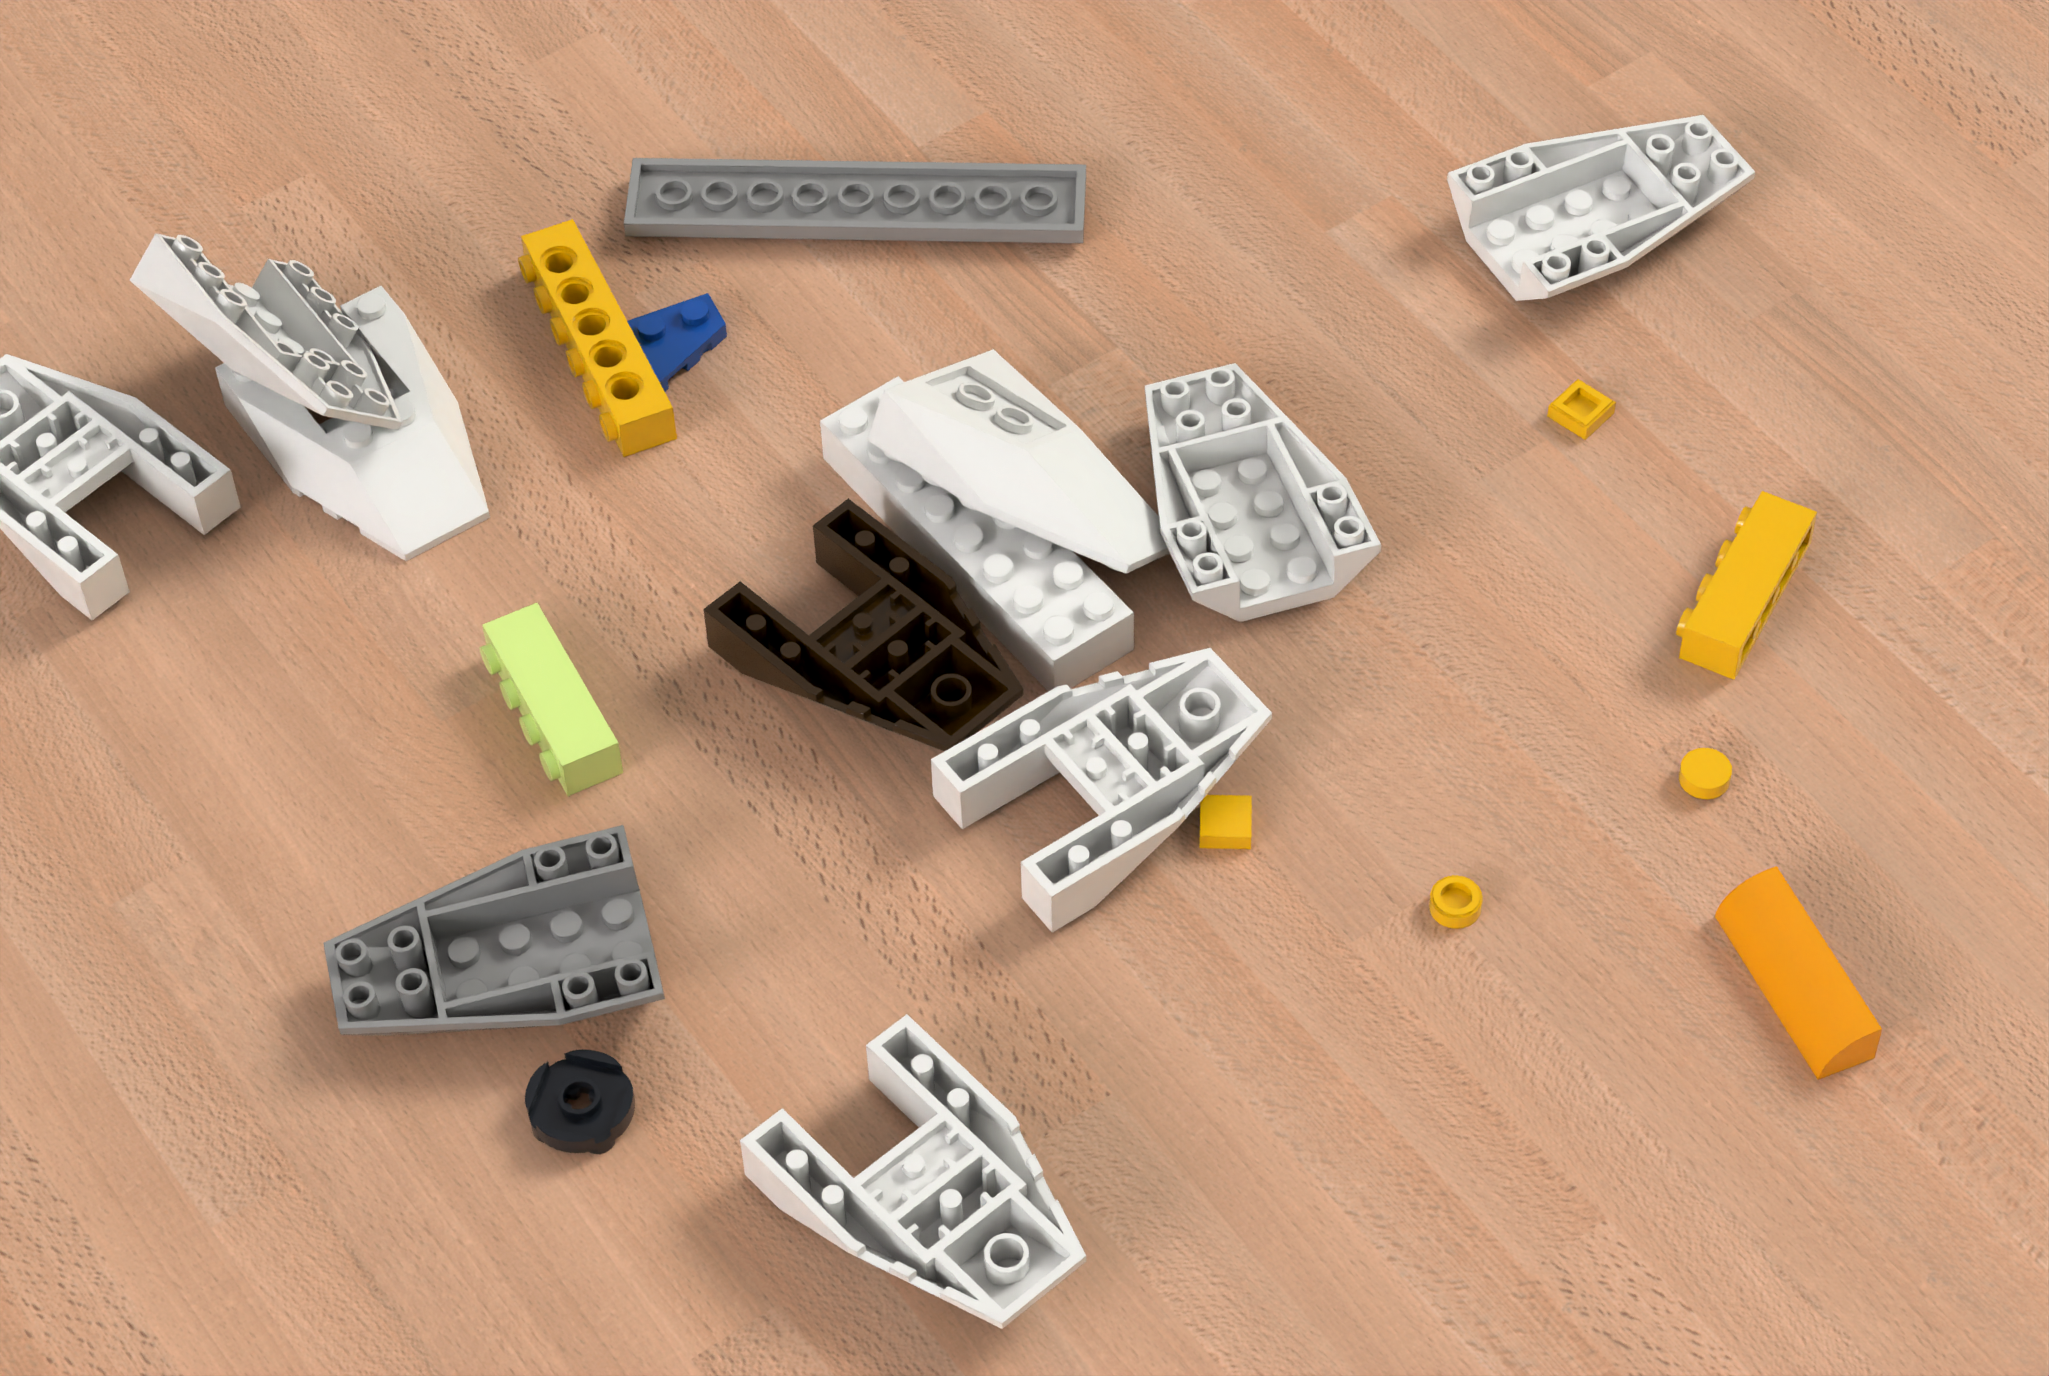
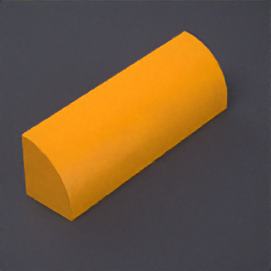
(1799, 974)

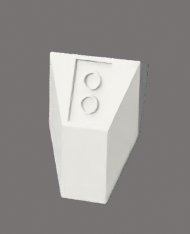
(275, 333)
(1016, 459)

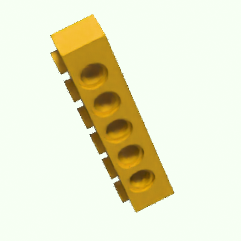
(597, 339)

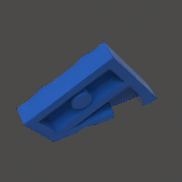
(679, 335)

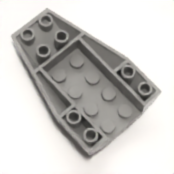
(506, 947)

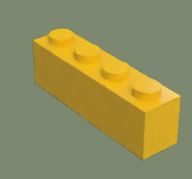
(1746, 584)

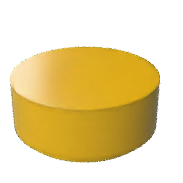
(1705, 773)
(1455, 902)

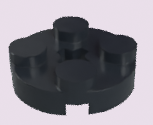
(583, 1129)

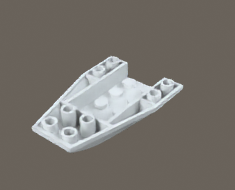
(1591, 201)
(1249, 499)

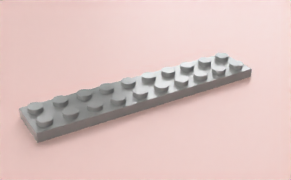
(856, 200)

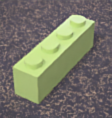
(552, 700)

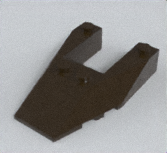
(892, 657)

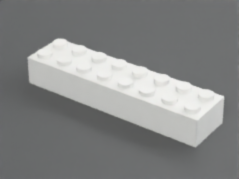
(1019, 585)

